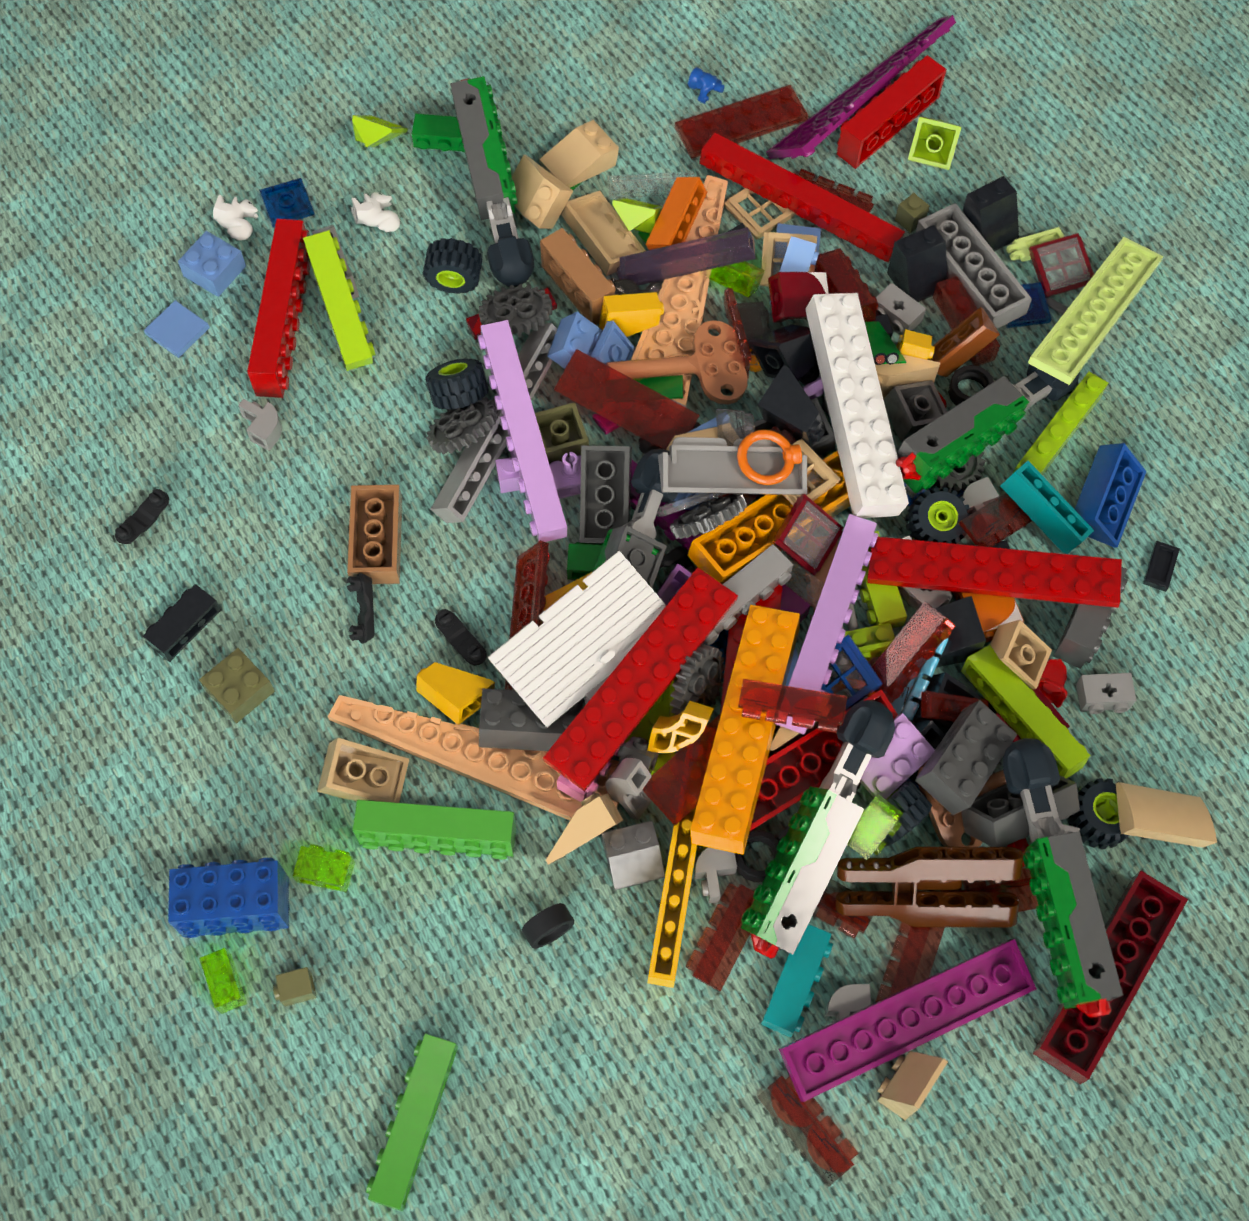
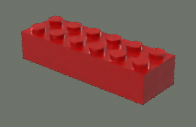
(890, 111)

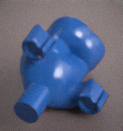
(704, 82)

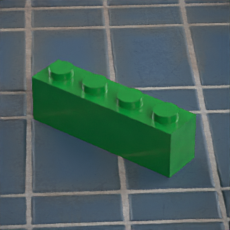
(437, 133)

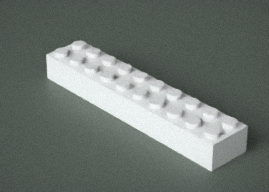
(856, 406)

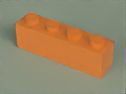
(678, 213)

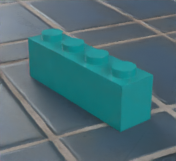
(1047, 508)
(796, 981)

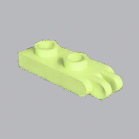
(1020, 247)

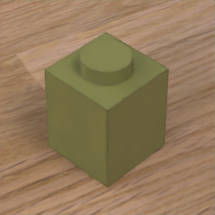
(911, 211)
(294, 987)

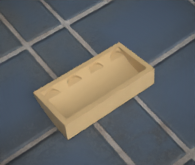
(600, 230)
(1164, 816)

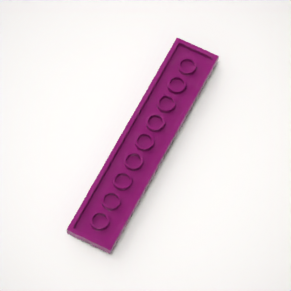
(906, 1020)

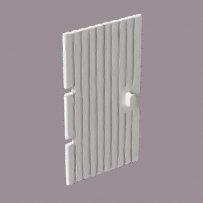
(579, 639)

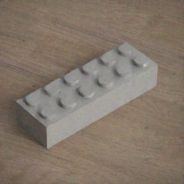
(978, 267)

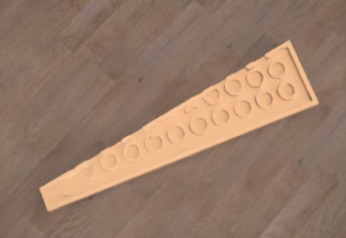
(685, 295)
(457, 749)

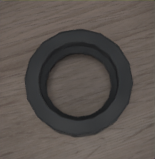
(967, 372)
(756, 836)
(548, 925)

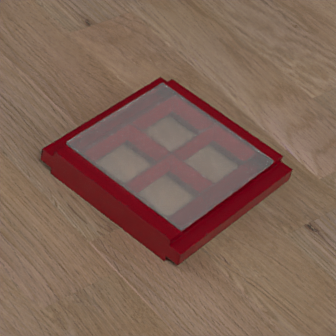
(1061, 265)
(808, 534)

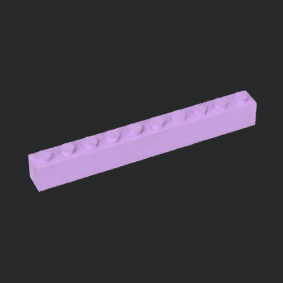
(523, 432)
(832, 608)

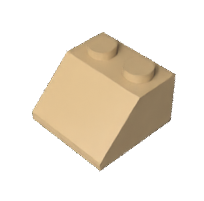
(1021, 651)

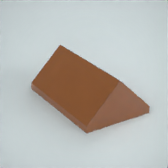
(964, 342)

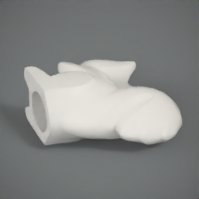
(371, 212)
(231, 217)

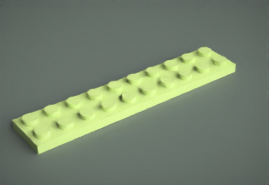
(1095, 311)

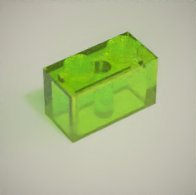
(741, 277)
(873, 826)
(324, 868)
(223, 980)

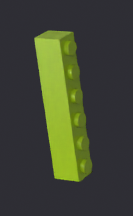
(338, 300)
(1065, 423)
(1023, 709)

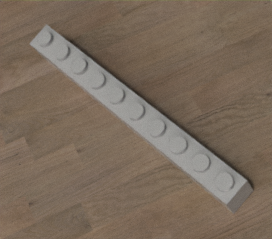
(479, 459)
(750, 584)

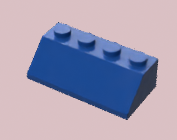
(1110, 492)

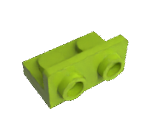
(872, 640)

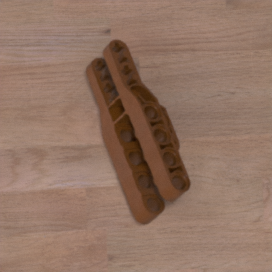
(934, 870)

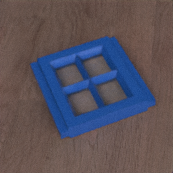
(851, 674)

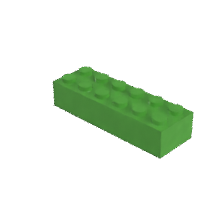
(435, 829)

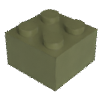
(561, 431)
(237, 685)

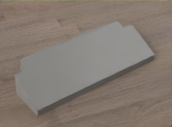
(713, 467)

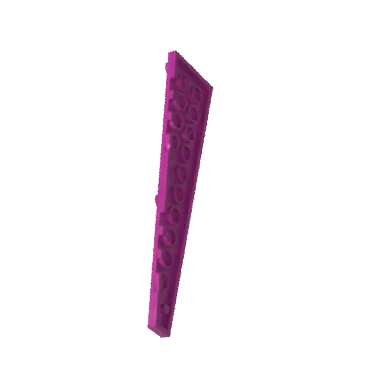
(820, 125)

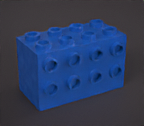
(228, 898)

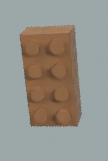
(575, 274)
(375, 533)

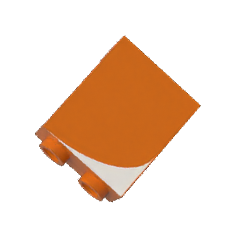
(993, 611)

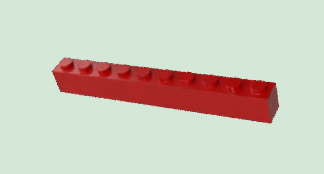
(800, 196)

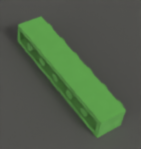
(413, 1122)

